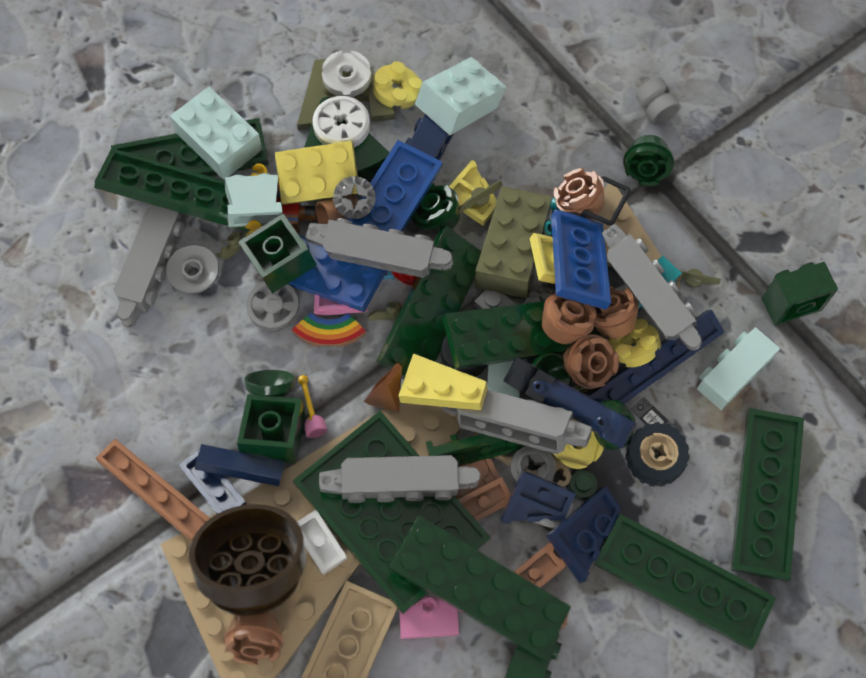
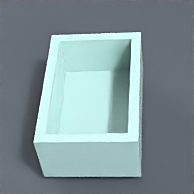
(460, 95)
(216, 132)

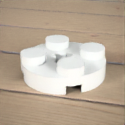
(346, 62)

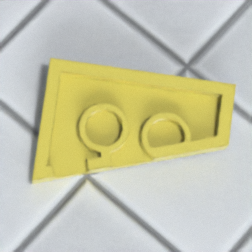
(441, 386)

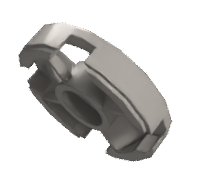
(272, 306)

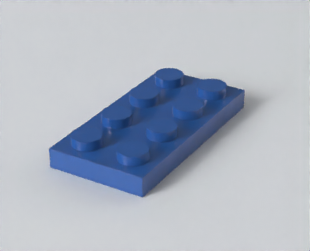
(400, 187)
(580, 259)
(339, 280)

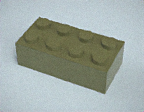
(507, 255)

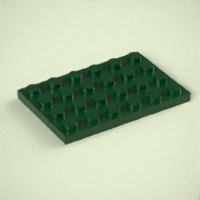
(375, 528)

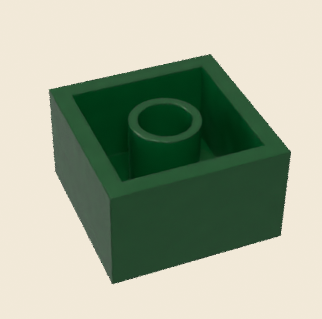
(277, 253)
(799, 292)
(272, 427)

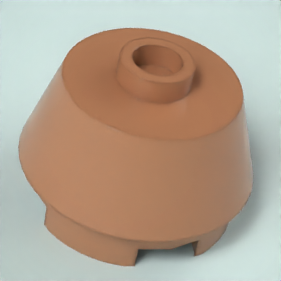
(580, 193)
(620, 315)
(567, 319)
(590, 361)
(254, 638)

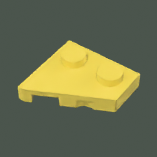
(464, 185)

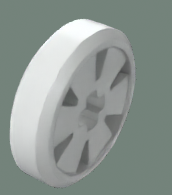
(340, 109)

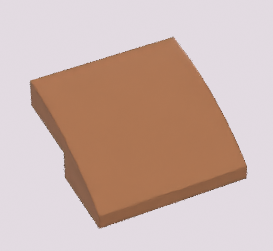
(489, 494)

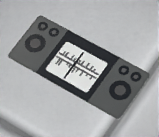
(648, 413)

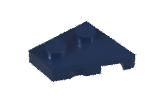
(537, 500)

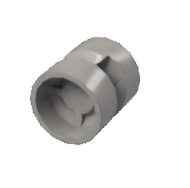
(658, 101)

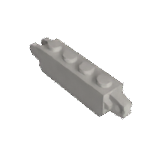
(379, 248)
(147, 263)
(651, 289)
(524, 423)
(398, 477)

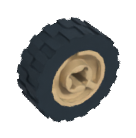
(641, 454)

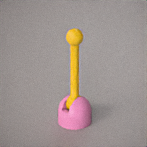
(315, 424)

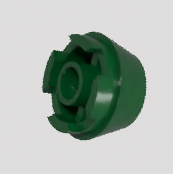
(648, 160)
(437, 209)

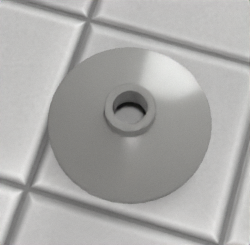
(192, 259)

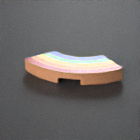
(329, 332)

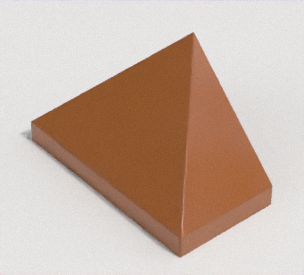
(386, 390)

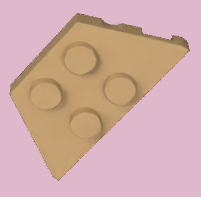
(626, 221)

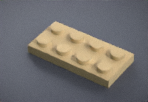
(351, 635)

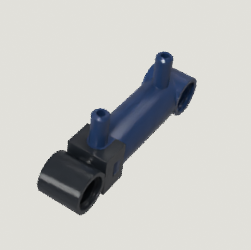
(554, 393)

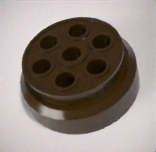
(248, 558)

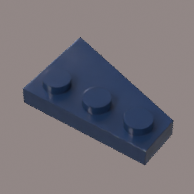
(583, 532)

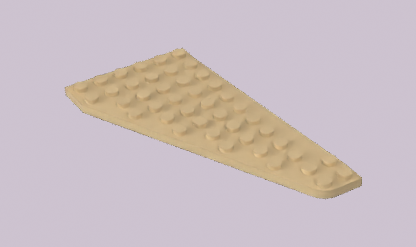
(314, 590)

